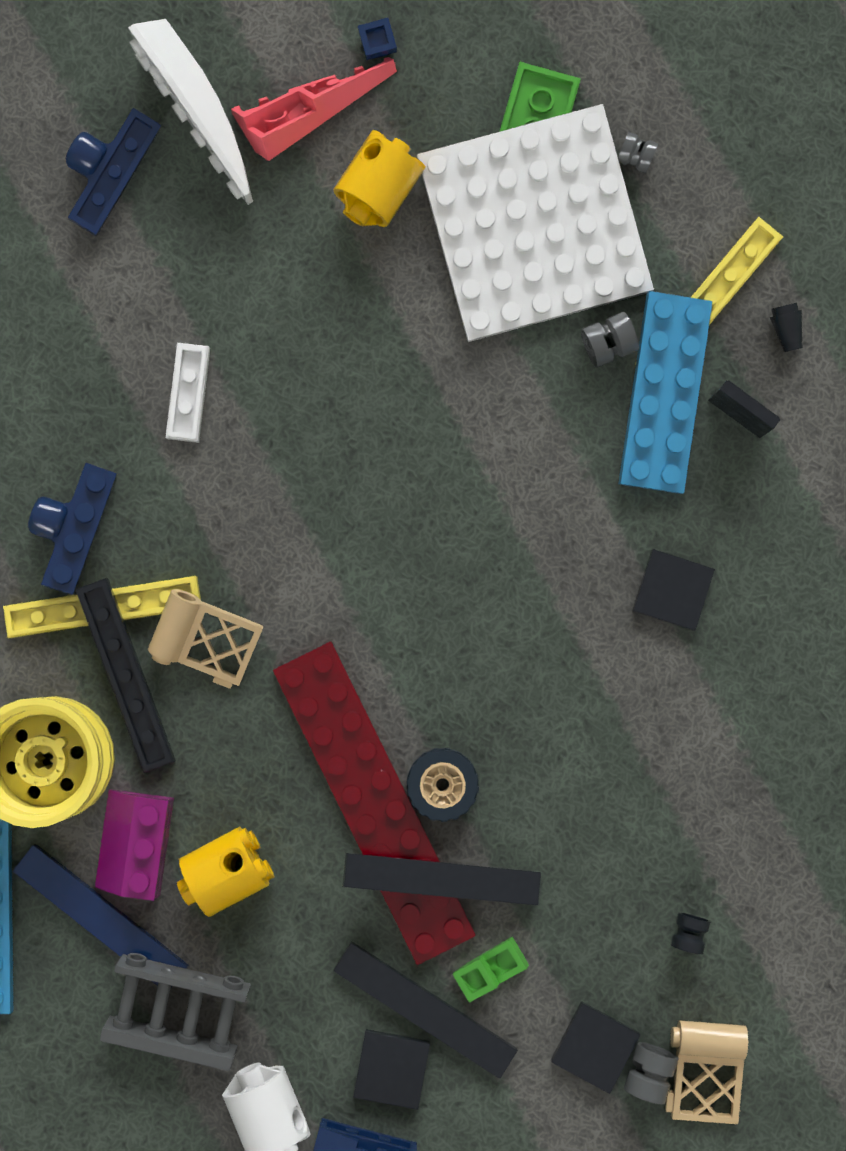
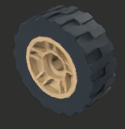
(453, 800)

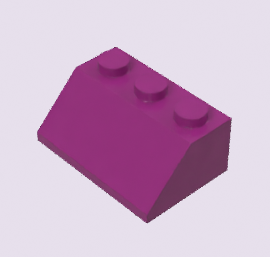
(134, 844)

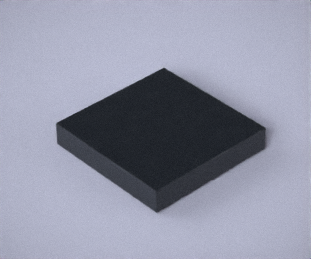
(744, 409)
(673, 590)
(595, 1047)
(391, 1069)

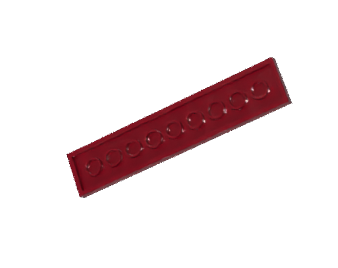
(369, 793)

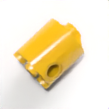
(378, 180)
(212, 873)

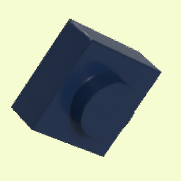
(377, 39)

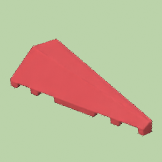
(292, 116)

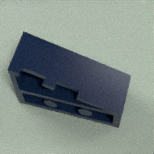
(344, 1137)

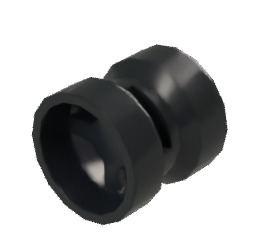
(688, 940)

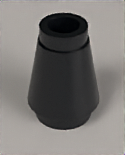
(788, 326)

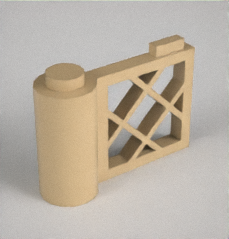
(177, 634)
(713, 1045)

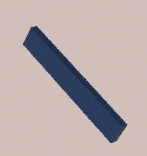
(90, 908)

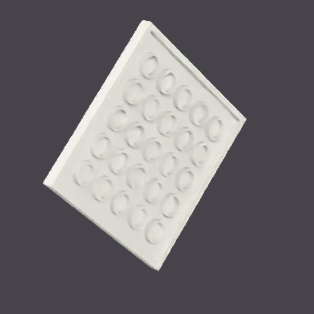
(535, 222)

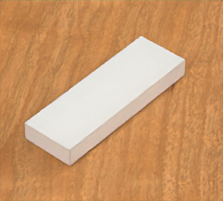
(188, 392)

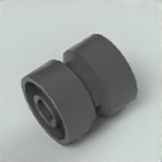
(620, 336)
(651, 1072)

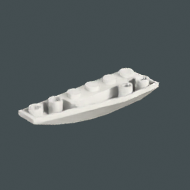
(182, 78)

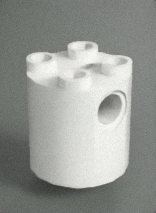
(265, 1109)

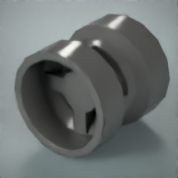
(631, 147)

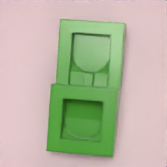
(490, 969)

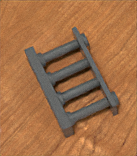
(158, 1039)

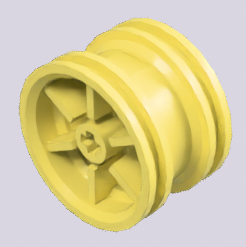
(89, 773)

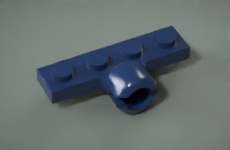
(108, 168)
(72, 527)

